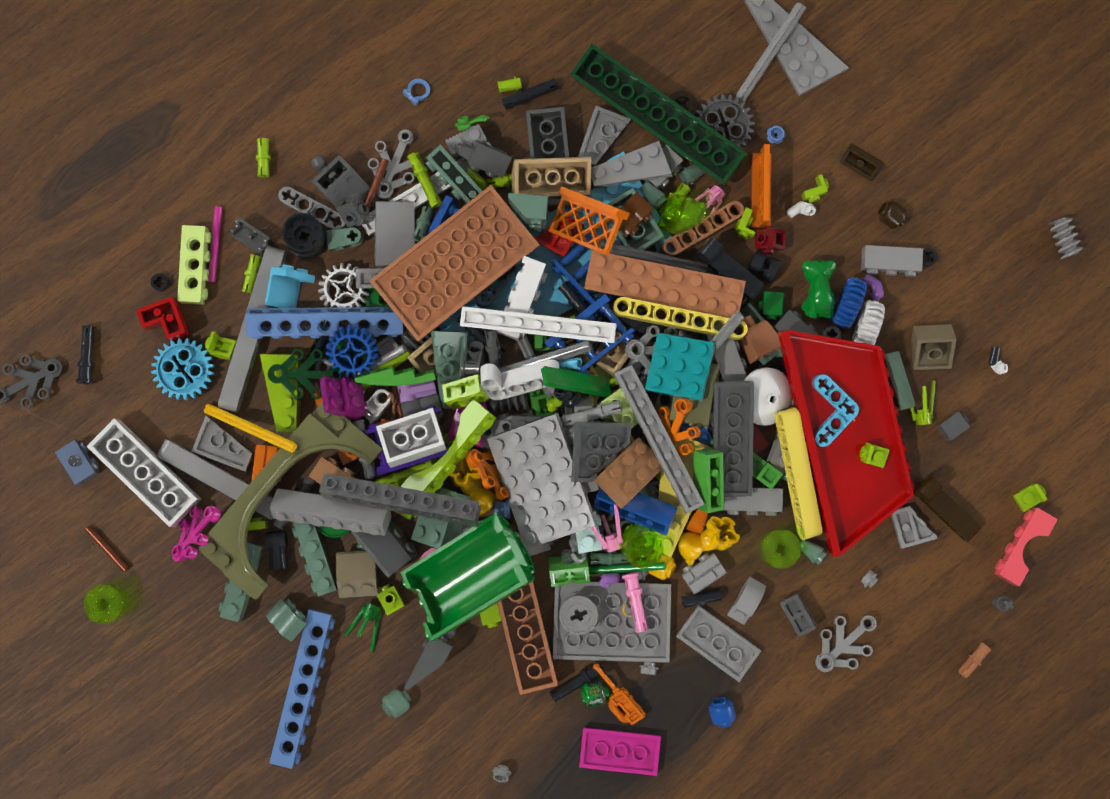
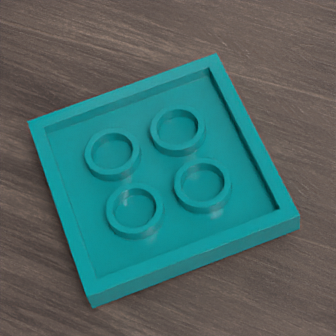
(680, 366)

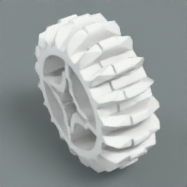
(339, 295)
(869, 322)

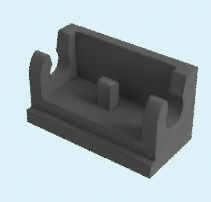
(250, 236)
(798, 614)

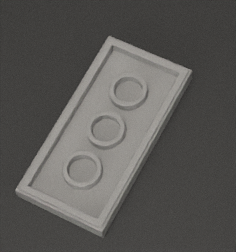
(718, 643)

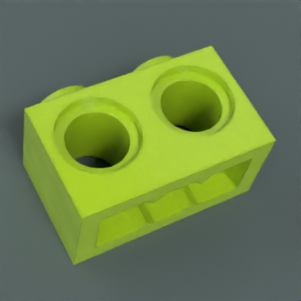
(463, 391)

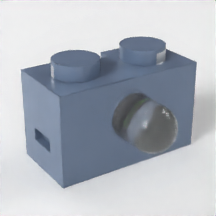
(77, 462)

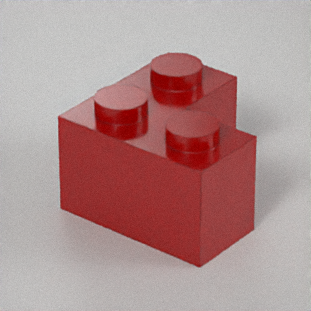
(165, 314)

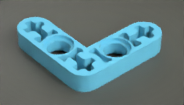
(845, 418)

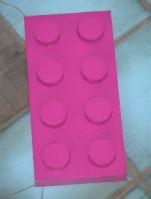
(620, 751)

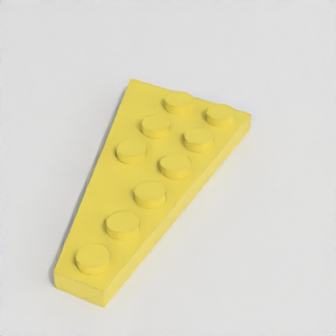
(667, 495)

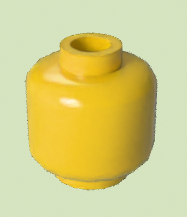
(668, 572)

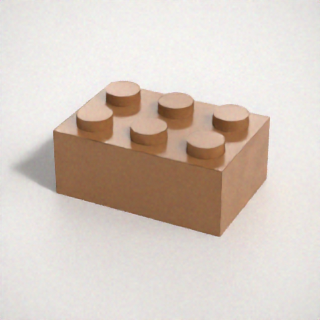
(629, 473)

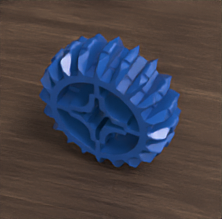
(849, 302)
(344, 351)

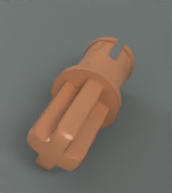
(974, 660)

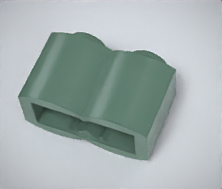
(287, 619)

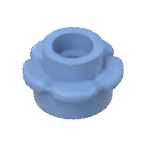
(779, 131)

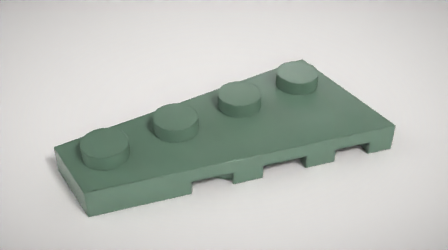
(449, 351)

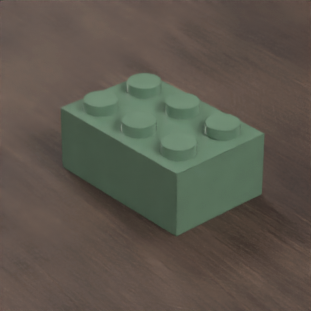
(646, 236)
(437, 532)

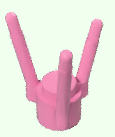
(714, 197)
(612, 541)

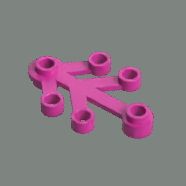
(182, 550)

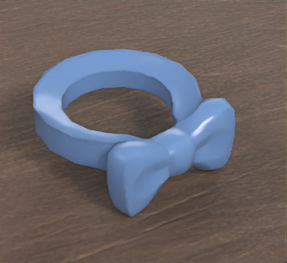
(407, 92)

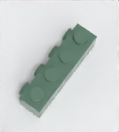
(452, 174)
(316, 557)
(236, 600)

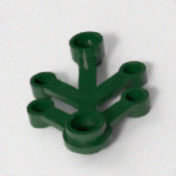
(300, 374)

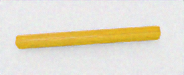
(250, 428)

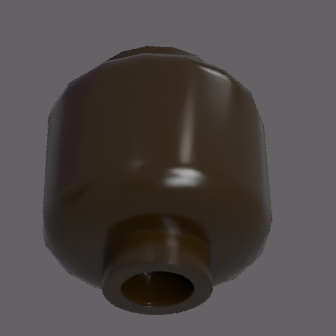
(892, 214)

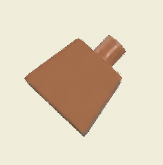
(759, 340)

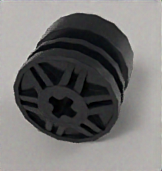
(304, 225)

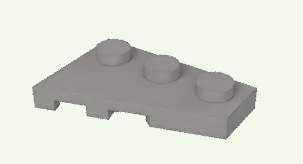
(601, 133)
(221, 446)

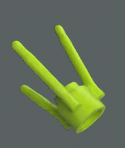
(925, 416)

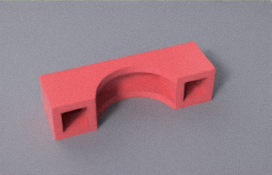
(1012, 565)

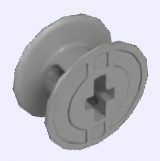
(575, 625)

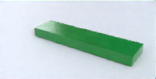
(575, 381)

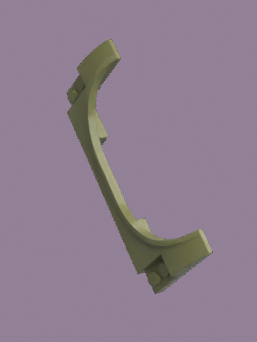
(228, 537)

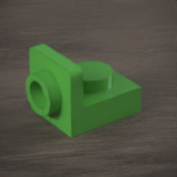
(540, 343)

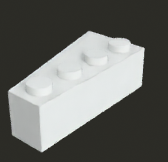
(525, 291)

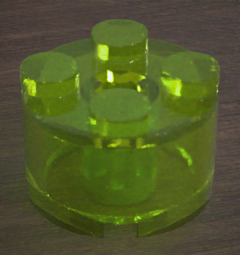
(770, 543)
(641, 546)
(102, 614)

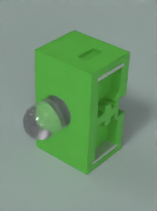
(565, 569)

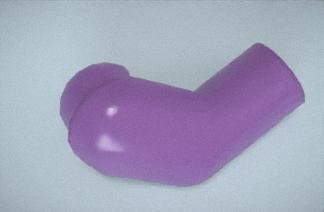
(876, 285)
(609, 578)

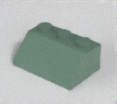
(530, 210)
(898, 381)

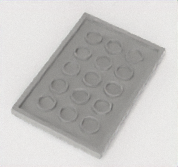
(537, 474)
(614, 633)

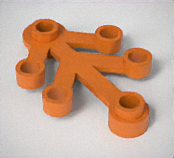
(673, 431)
(478, 460)

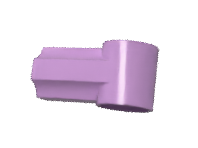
(416, 391)

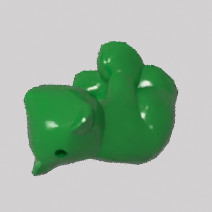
(820, 297)

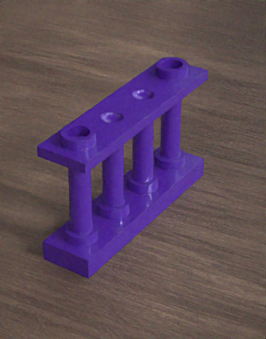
(384, 467)

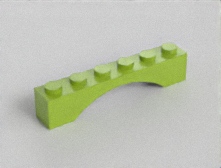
(473, 424)

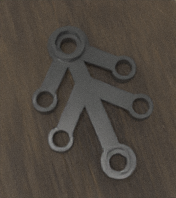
(31, 379)

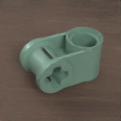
(340, 238)

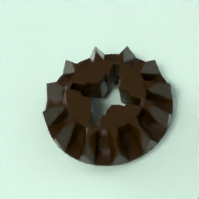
(682, 96)

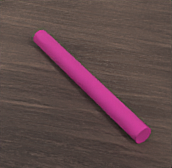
(215, 244)

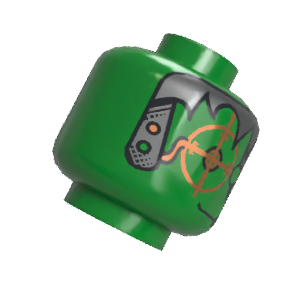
(594, 693)

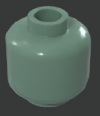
(396, 703)

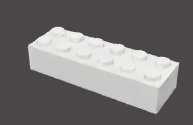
(144, 472)

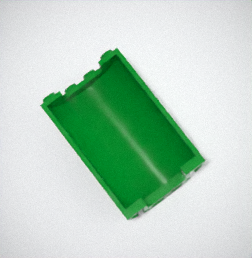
(469, 575)

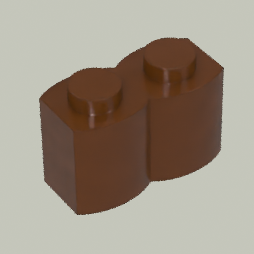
(639, 211)

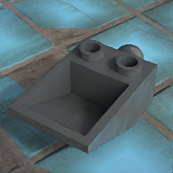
(340, 185)
(433, 657)

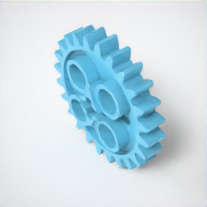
(169, 379)

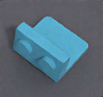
(285, 286)

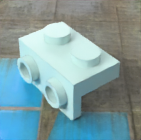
(587, 540)

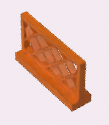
(761, 188)
(597, 208)

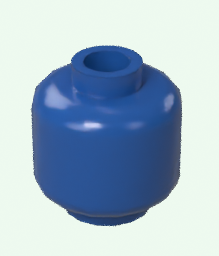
(722, 712)

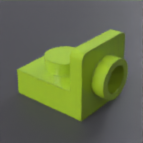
(743, 222)
(874, 455)
(1030, 496)
(258, 524)

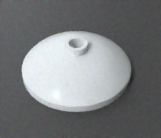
(769, 383)

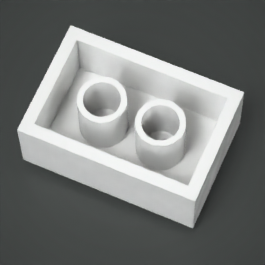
(411, 438)

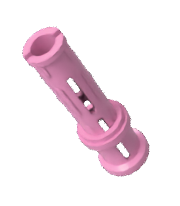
(634, 593)

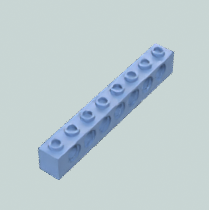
(334, 315)
(280, 755)

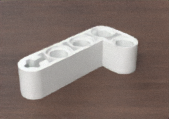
(515, 381)

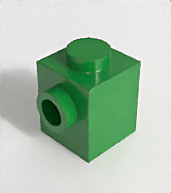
(771, 305)

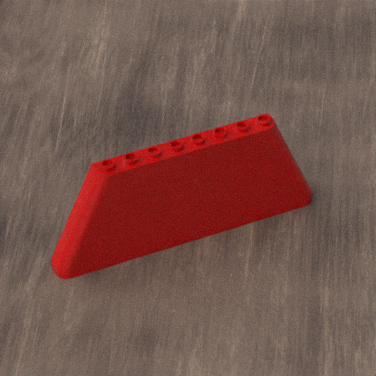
(848, 492)

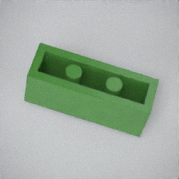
(709, 479)

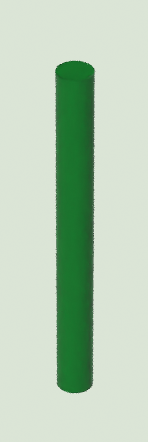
(624, 568)

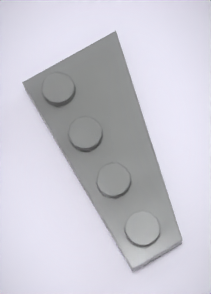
(637, 165)

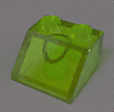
(681, 214)

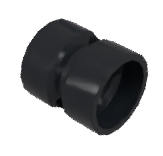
(757, 263)

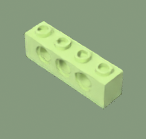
(189, 236)

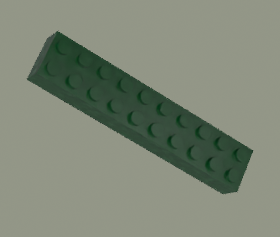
(658, 115)

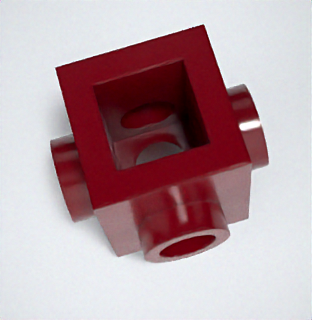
(770, 239)

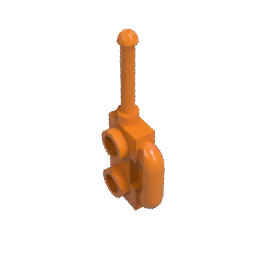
(622, 698)

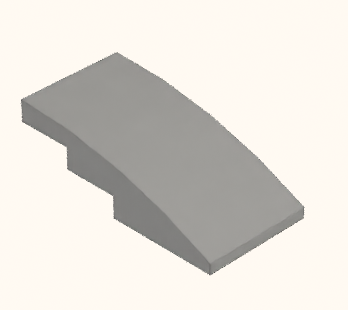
(393, 231)

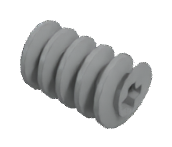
(1065, 237)

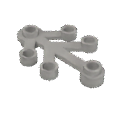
(393, 166)
(640, 346)
(843, 645)

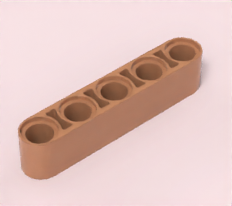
(710, 226)

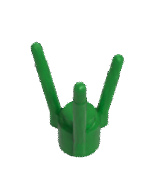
(370, 613)

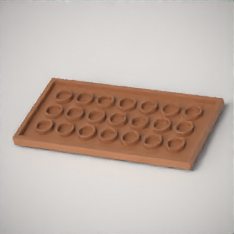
(454, 263)

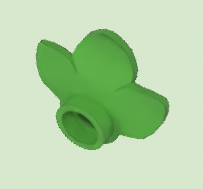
(465, 123)

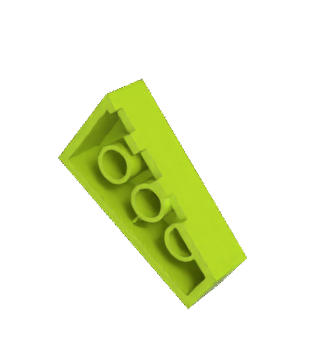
(284, 407)

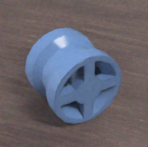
(503, 508)

